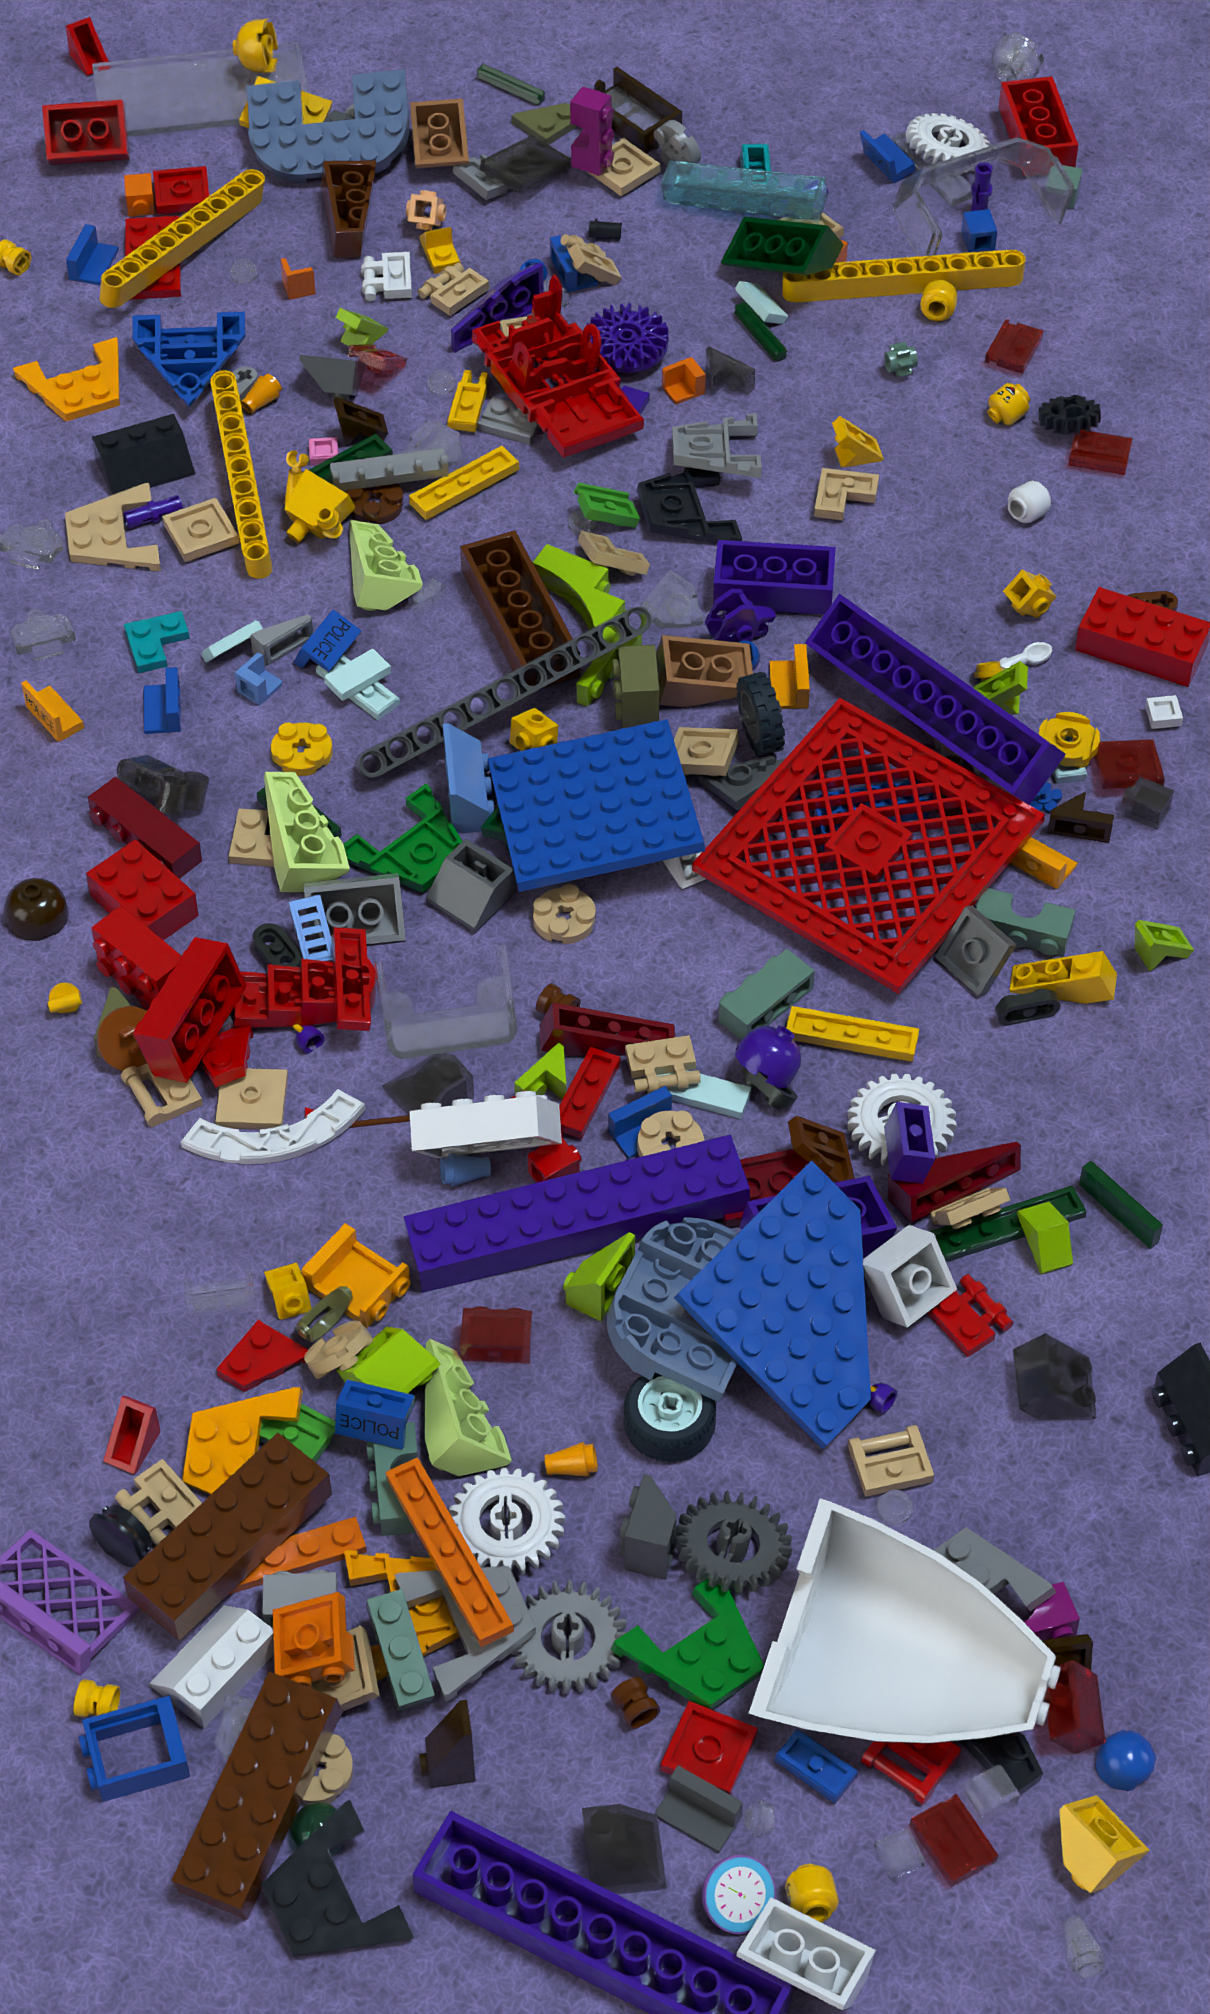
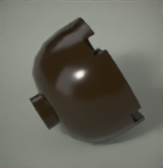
(35, 909)

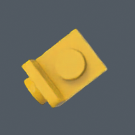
(288, 1290)

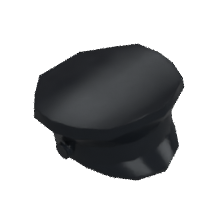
(121, 1535)

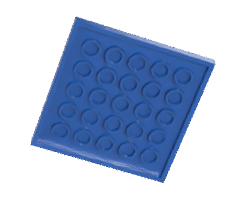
(595, 805)

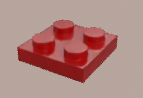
(180, 189)
(710, 1746)

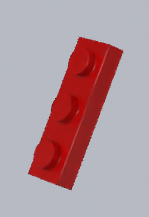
(587, 1091)

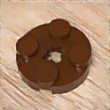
(382, 512)

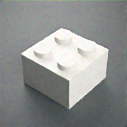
(908, 1276)

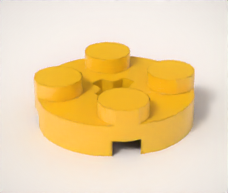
(1083, 735)
(290, 737)

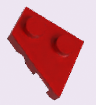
(228, 1055)
(260, 1356)

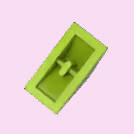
(1047, 1236)

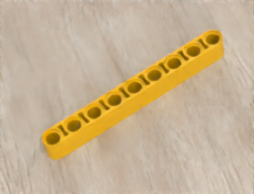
(181, 238)
(906, 275)
(241, 475)

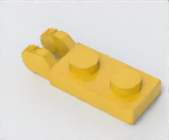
(468, 402)

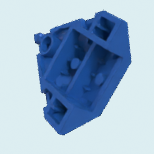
(191, 354)

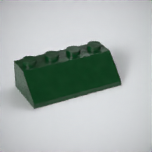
(782, 246)

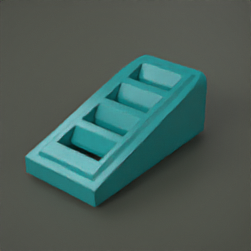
(755, 152)

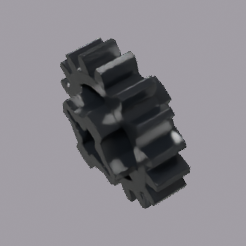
(1069, 414)

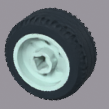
(668, 1419)

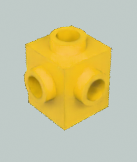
(1030, 593)
(532, 730)

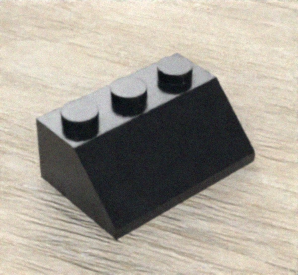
(143, 454)
(1184, 1395)

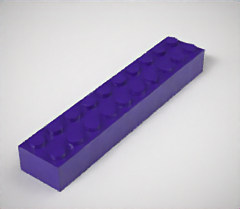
(935, 699)
(574, 1213)
(588, 1928)

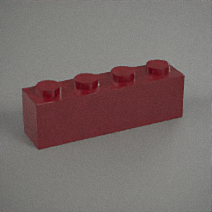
(133, 818)

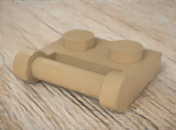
(176, 1095)
(892, 1469)

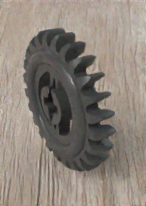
(730, 1518)

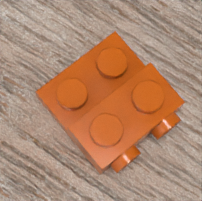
(313, 1640)

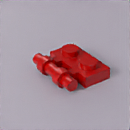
(963, 1324)

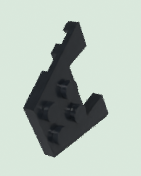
(675, 509)
(314, 1902)

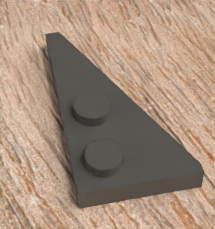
(741, 780)

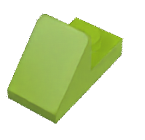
(359, 328)
(1006, 687)
(1159, 940)
(546, 1073)

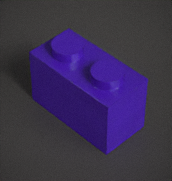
(909, 1142)

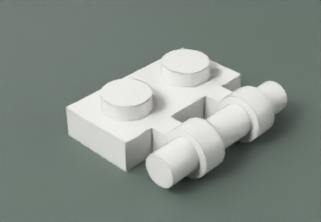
(395, 279)

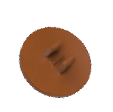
(117, 1040)

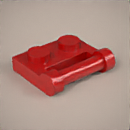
(931, 1758)

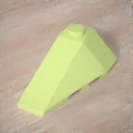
(379, 570)
(299, 836)
(455, 1421)

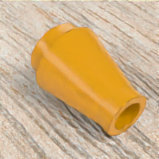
(261, 393)
(573, 1461)

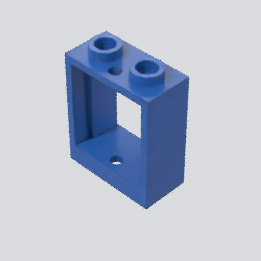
(125, 1721)

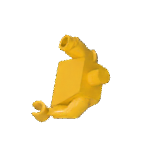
(313, 502)

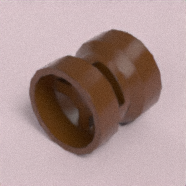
(554, 993)
(634, 1701)

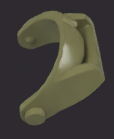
(335, 1303)

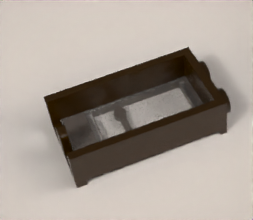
(637, 110)

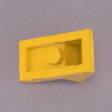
(439, 248)
(854, 444)

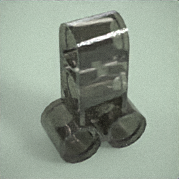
(164, 784)

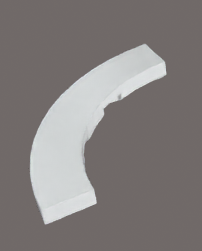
(278, 1142)

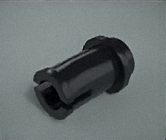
(607, 230)

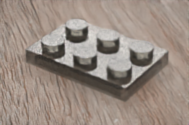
(525, 164)

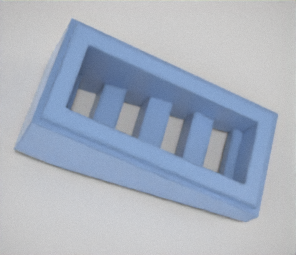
(326, 940)

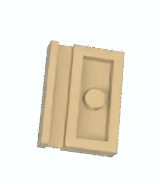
(959, 1212)

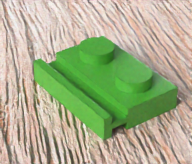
(606, 505)
(309, 1435)

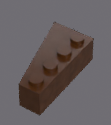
(347, 201)

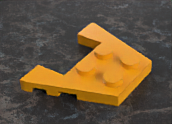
(79, 391)
(230, 1435)
(430, 1619)

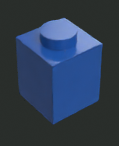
(979, 231)

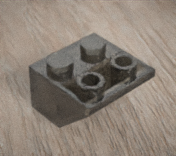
(1054, 1381)

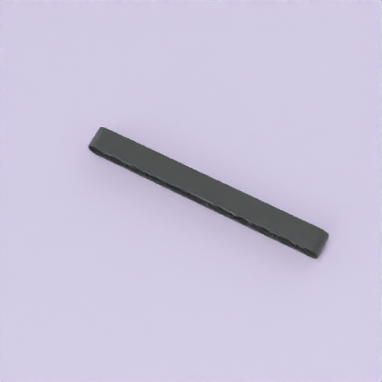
(516, 684)

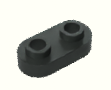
(281, 949)
(1027, 1007)
(775, 1096)

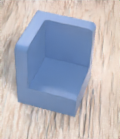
(255, 681)

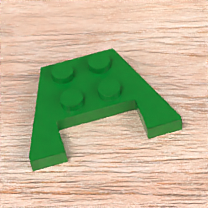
(417, 852)
(708, 1662)

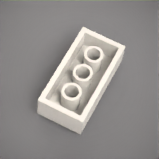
(485, 1125)

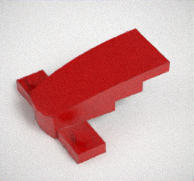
(314, 991)

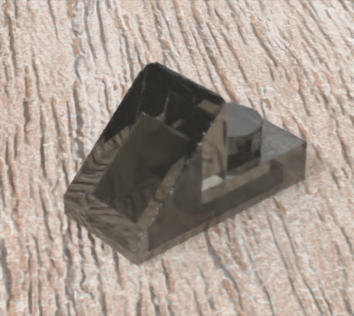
(726, 370)

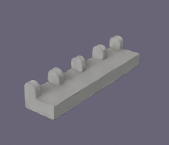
(389, 469)

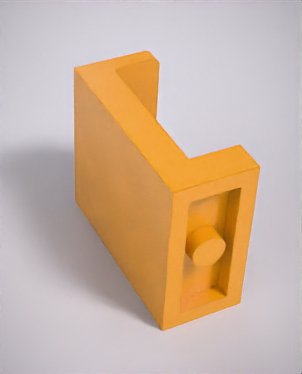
(368, 1276)

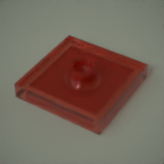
(1125, 761)

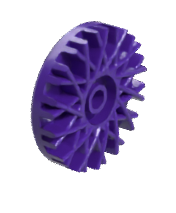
(631, 338)

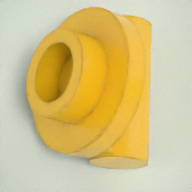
(64, 998)

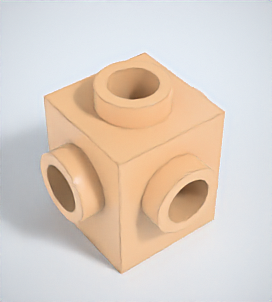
(417, 205)

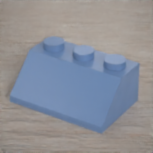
(466, 780)

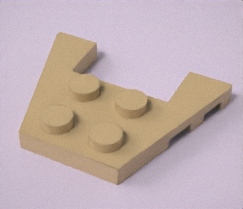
(98, 532)

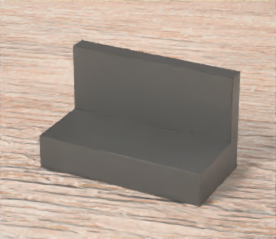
(699, 1809)

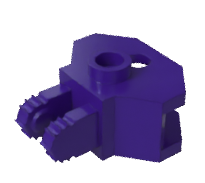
(739, 618)

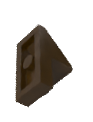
(358, 419)
(1073, 821)

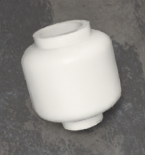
(1029, 502)

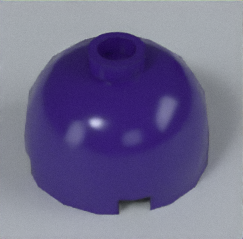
(771, 1053)

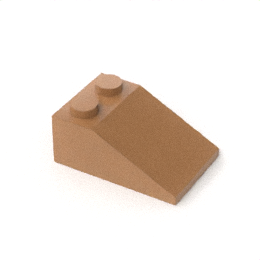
(439, 133)
(699, 670)

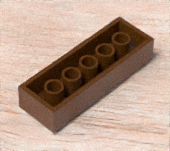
(515, 602)
(227, 1536)
(257, 1795)

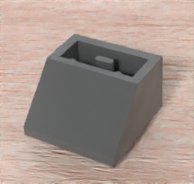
(471, 885)
(649, 1532)

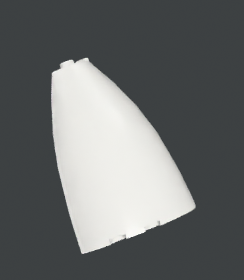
(898, 1644)

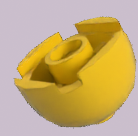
(256, 46)

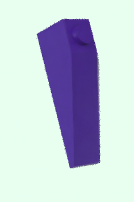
(507, 300)

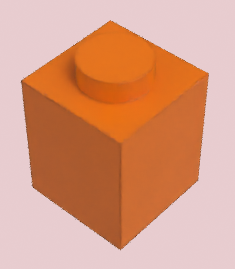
(139, 194)

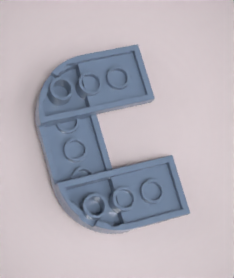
(298, 149)
(648, 1321)

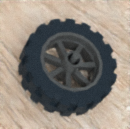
(760, 713)

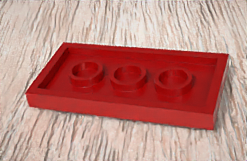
(139, 231)

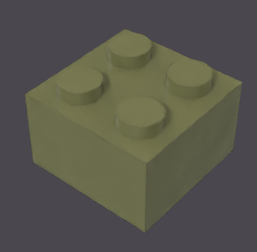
(636, 685)

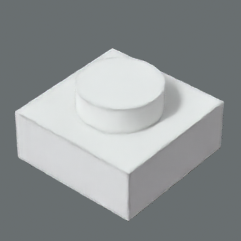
(1164, 712)

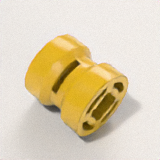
(14, 258)
(95, 1699)

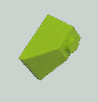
(598, 1278)

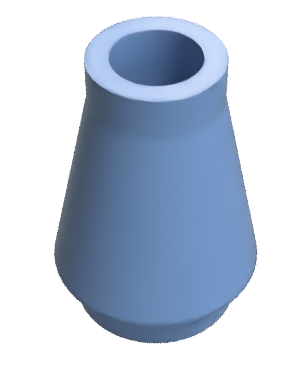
(462, 1169)

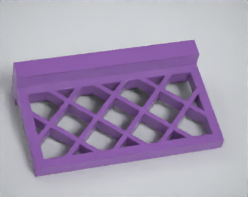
(40, 1626)

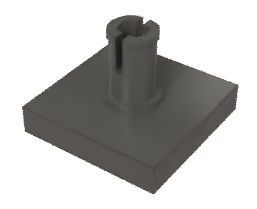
(975, 950)

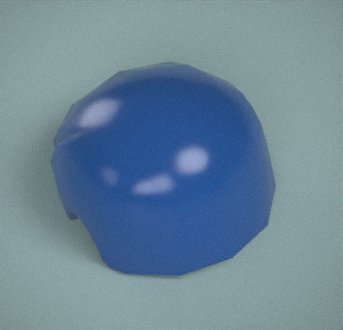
(1125, 1760)

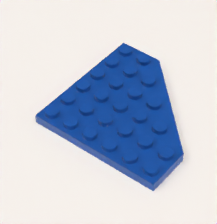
(794, 1303)

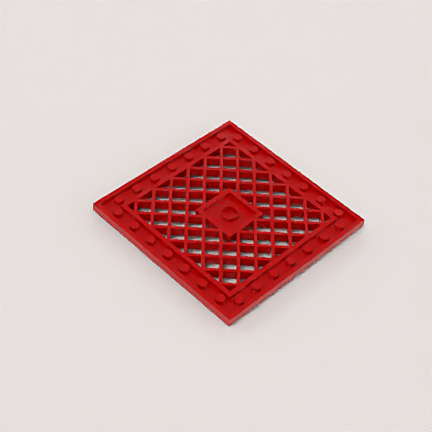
(868, 844)

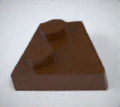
(823, 1147)

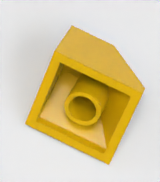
(1096, 1844)

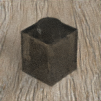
(1147, 802)

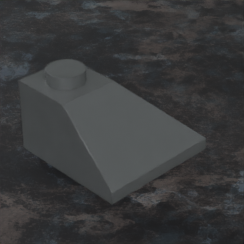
(335, 375)

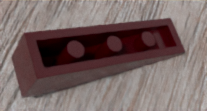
(586, 1028)
(954, 1178)

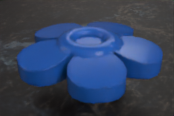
(1046, 798)

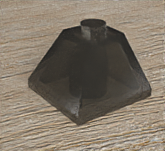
(432, 1080)
(623, 1849)

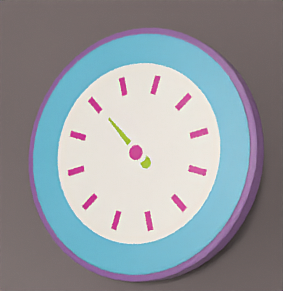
(737, 1893)

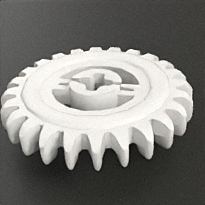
(944, 147)
(869, 1101)
(516, 1548)

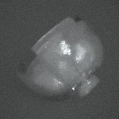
(1015, 58)

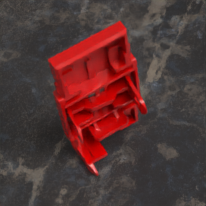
(586, 405)

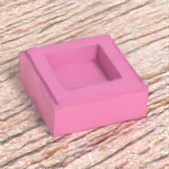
(322, 449)

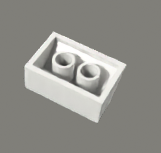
(216, 1663)
(808, 1954)

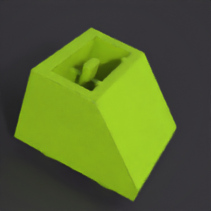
(392, 1362)

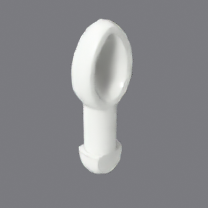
(1032, 655)

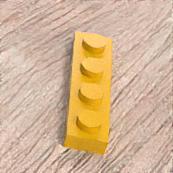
(463, 482)
(853, 1033)

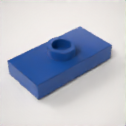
(816, 1766)

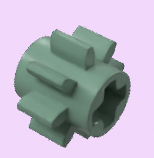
(901, 359)

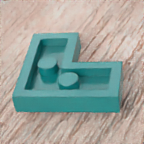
(149, 635)

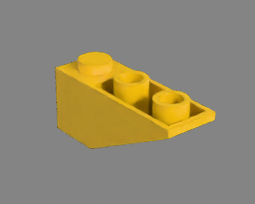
(1073, 978)

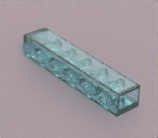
(744, 190)

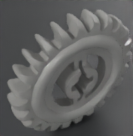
(576, 1607)

